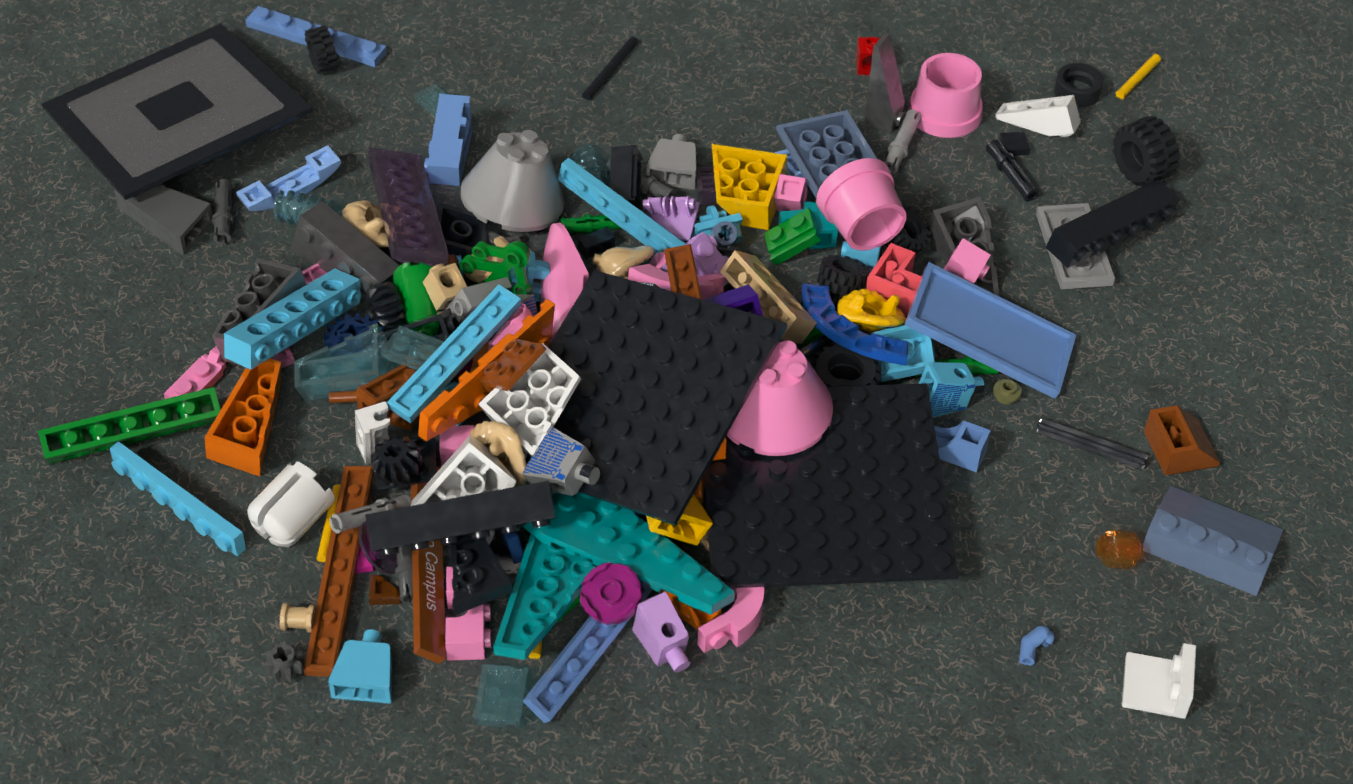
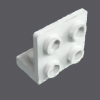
(1160, 683)

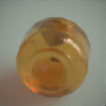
(1119, 549)

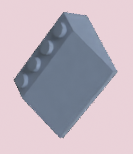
(824, 145)
(1212, 540)

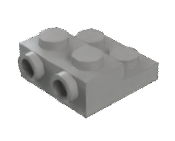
(470, 297)

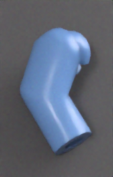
(1031, 641)

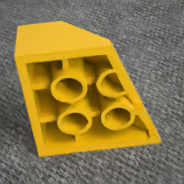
(747, 183)

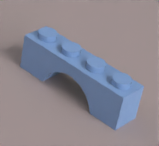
(963, 444)

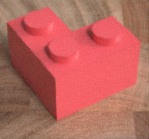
(895, 277)

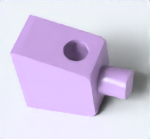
(662, 632)

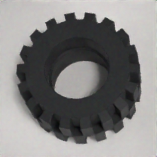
(1146, 150)
(843, 363)

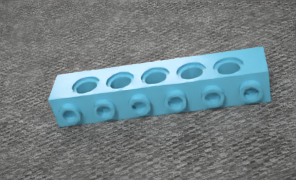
(291, 318)

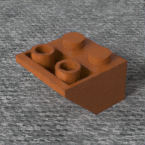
(1179, 441)

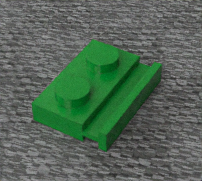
(792, 236)

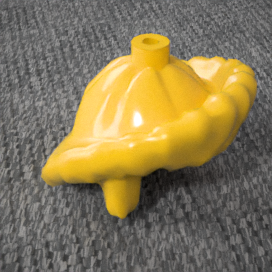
(871, 310)

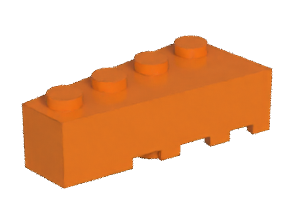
(246, 419)

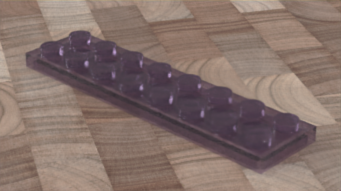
(407, 207)

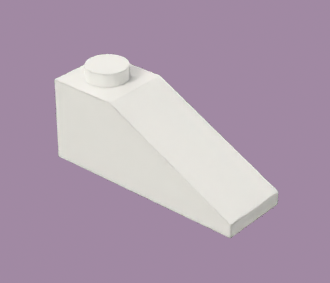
(1045, 116)

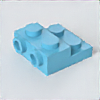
(920, 352)

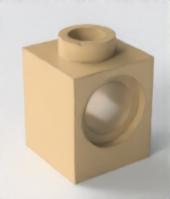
(437, 291)

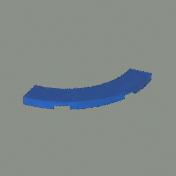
(818, 304)

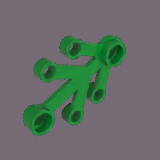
(514, 254)

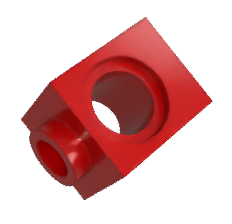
(864, 54)

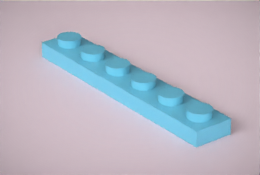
(616, 207)
(454, 353)
(182, 502)

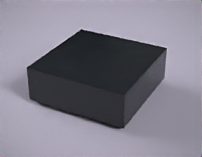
(1015, 143)

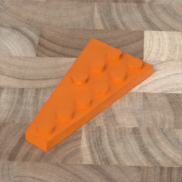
(464, 399)

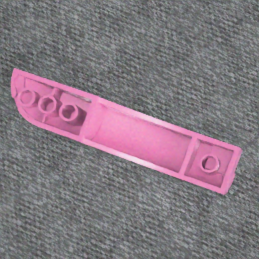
(566, 274)

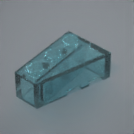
(342, 366)

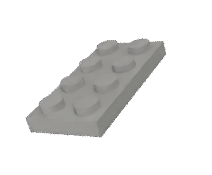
(1094, 271)

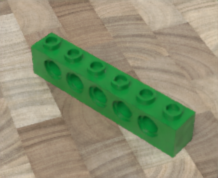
(129, 425)

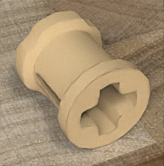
(297, 617)

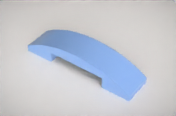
(319, 167)

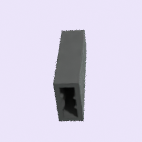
(169, 215)

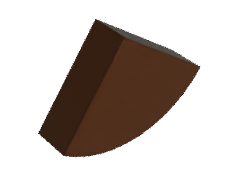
(382, 592)

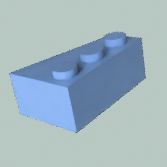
(449, 140)

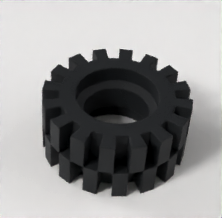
(321, 49)
(917, 231)
(842, 274)

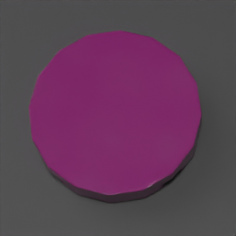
(611, 593)

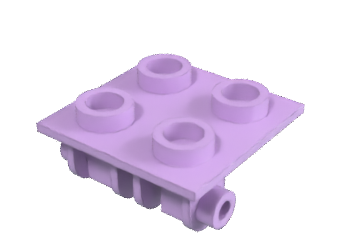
(676, 216)

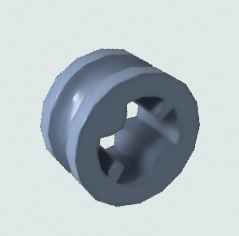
(730, 238)

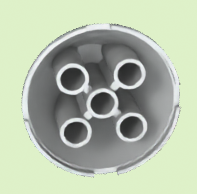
(515, 184)

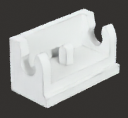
(371, 428)

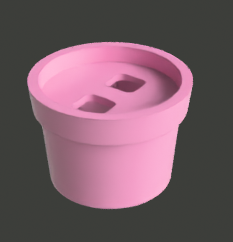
(948, 96)
(862, 203)

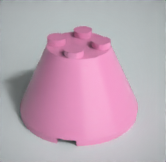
(786, 406)

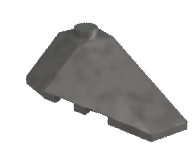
(885, 92)
(966, 221)

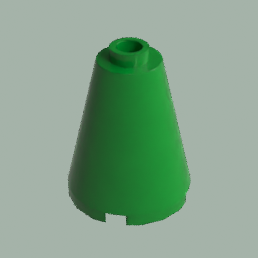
(414, 296)

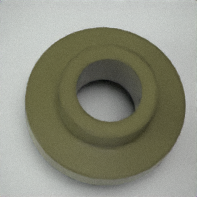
(1007, 391)

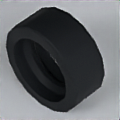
(1081, 73)

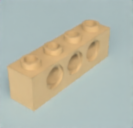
(772, 295)

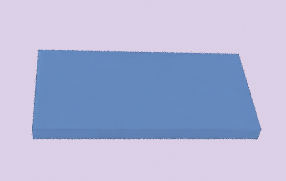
(991, 330)

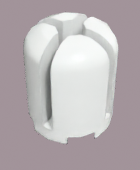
(289, 505)

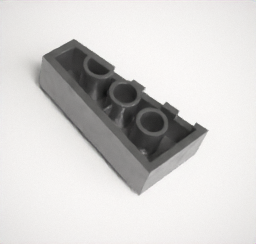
(263, 288)

